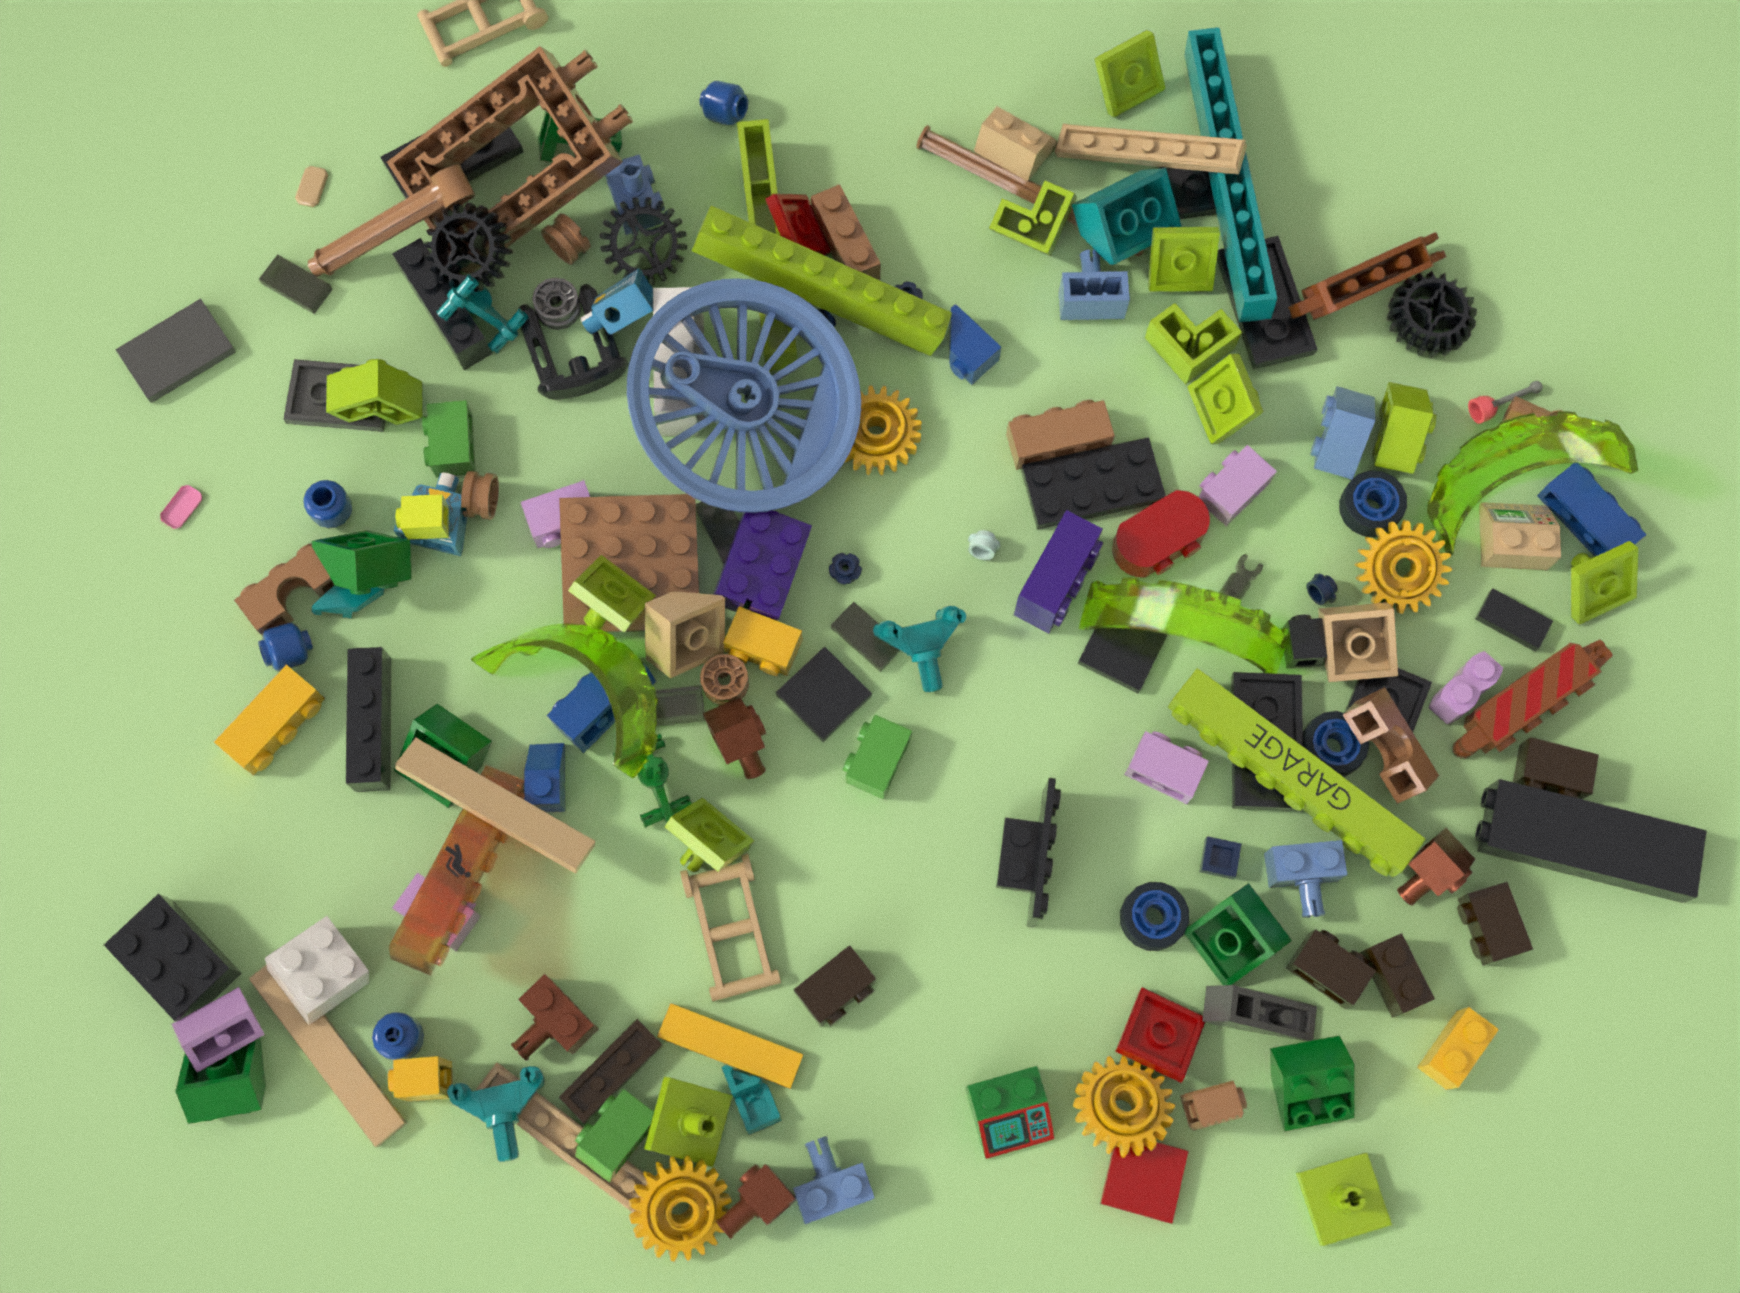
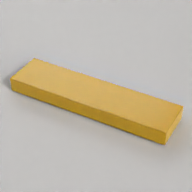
(730, 1046)

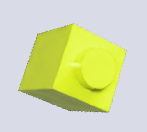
(423, 517)

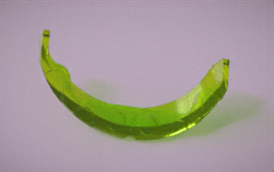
(1517, 448)
(1187, 613)
(614, 666)

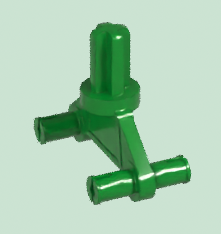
(654, 776)

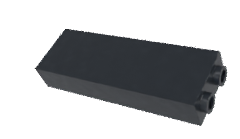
(1591, 840)

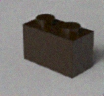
(1556, 768)
(1494, 924)
(1331, 968)
(1398, 975)
(835, 987)

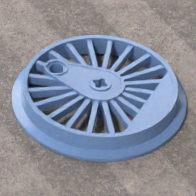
(715, 389)

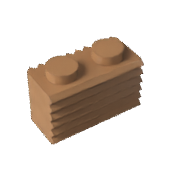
(1213, 1105)

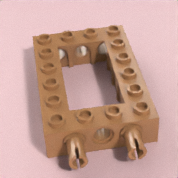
(529, 83)

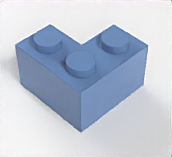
(1347, 424)

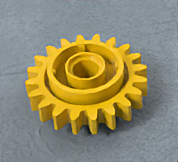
(898, 434)
(1424, 570)
(1114, 1125)
(666, 1190)

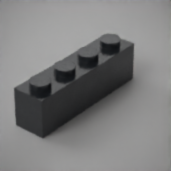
(460, 330)
(368, 719)

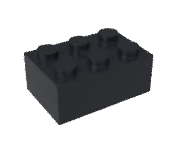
(172, 958)

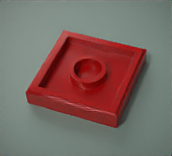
(797, 221)
(1161, 1035)
(1146, 1182)

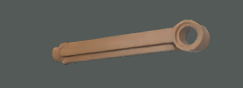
(447, 188)

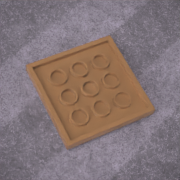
(641, 534)

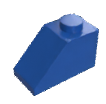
(970, 347)
(545, 777)

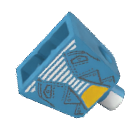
(630, 296)
(454, 544)

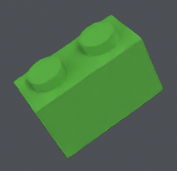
(449, 438)
(877, 756)
(614, 1135)

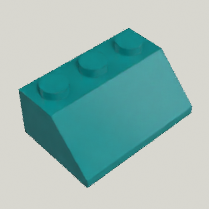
(1123, 215)

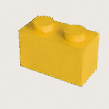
(763, 642)
(1458, 1048)
(420, 1078)

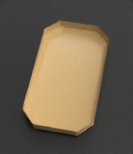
(311, 186)

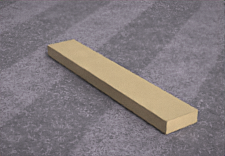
(1151, 148)
(495, 805)
(335, 1063)
(559, 1133)

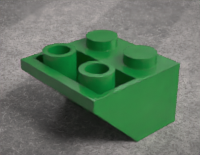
(1313, 1082)

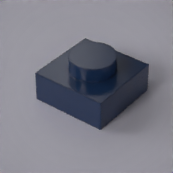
(1220, 857)

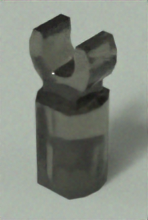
(1239, 582)

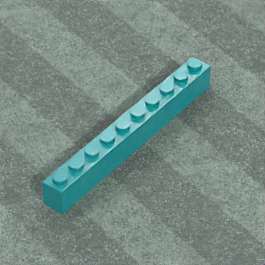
(1232, 193)

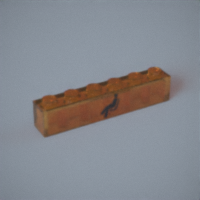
(450, 885)

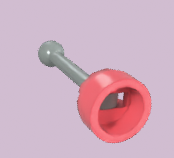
(1485, 407)

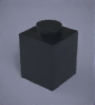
(1305, 643)

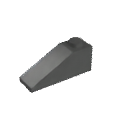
(1258, 1012)

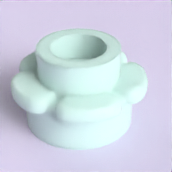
(983, 545)

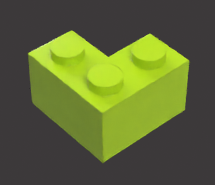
(1041, 225)
(1190, 347)
(374, 390)
(1405, 421)

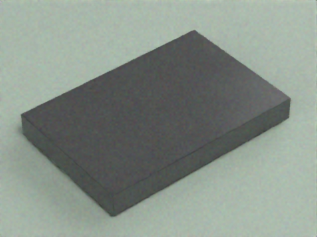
(175, 350)
(308, 398)

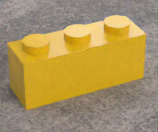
(270, 720)

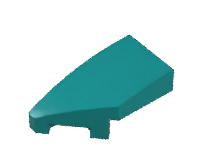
(341, 601)
(752, 1099)

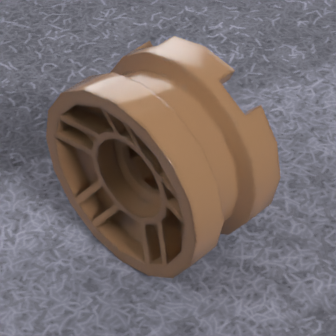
(565, 239)
(480, 495)
(721, 666)

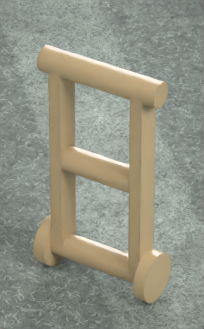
(531, 17)
(691, 887)

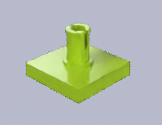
(1130, 73)
(1183, 259)
(1225, 399)
(1603, 581)
(610, 595)
(708, 836)
(688, 1121)
(1343, 1199)

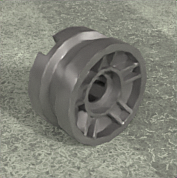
(551, 293)

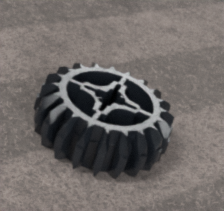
(667, 228)
(486, 230)
(1449, 311)

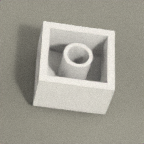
(317, 970)

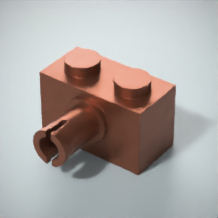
(738, 735)
(1438, 867)
(553, 1018)
(760, 1196)

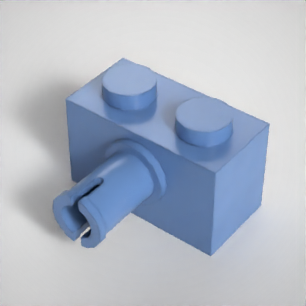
(630, 181)
(1093, 292)
(1306, 868)
(832, 1187)

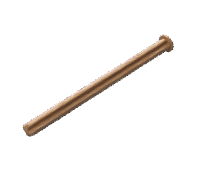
(982, 167)

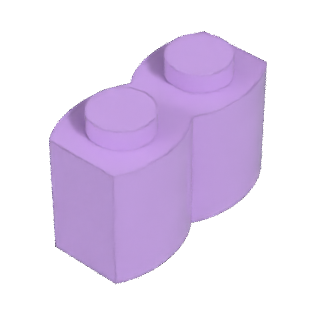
(1465, 687)

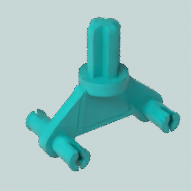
(481, 305)
(923, 642)
(500, 1107)

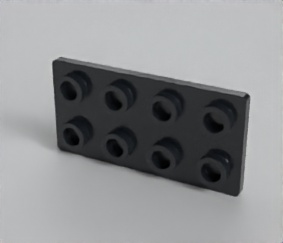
(1024, 854)

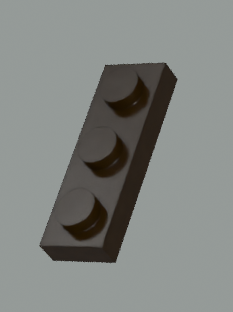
(610, 1071)

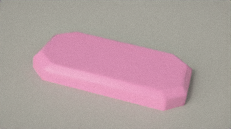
(181, 507)

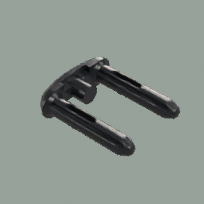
(583, 378)

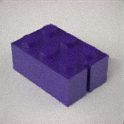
(762, 562)
(1059, 572)

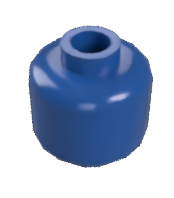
(724, 102)
(327, 504)
(285, 646)
(406, 1044)

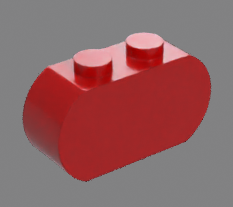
(1161, 534)

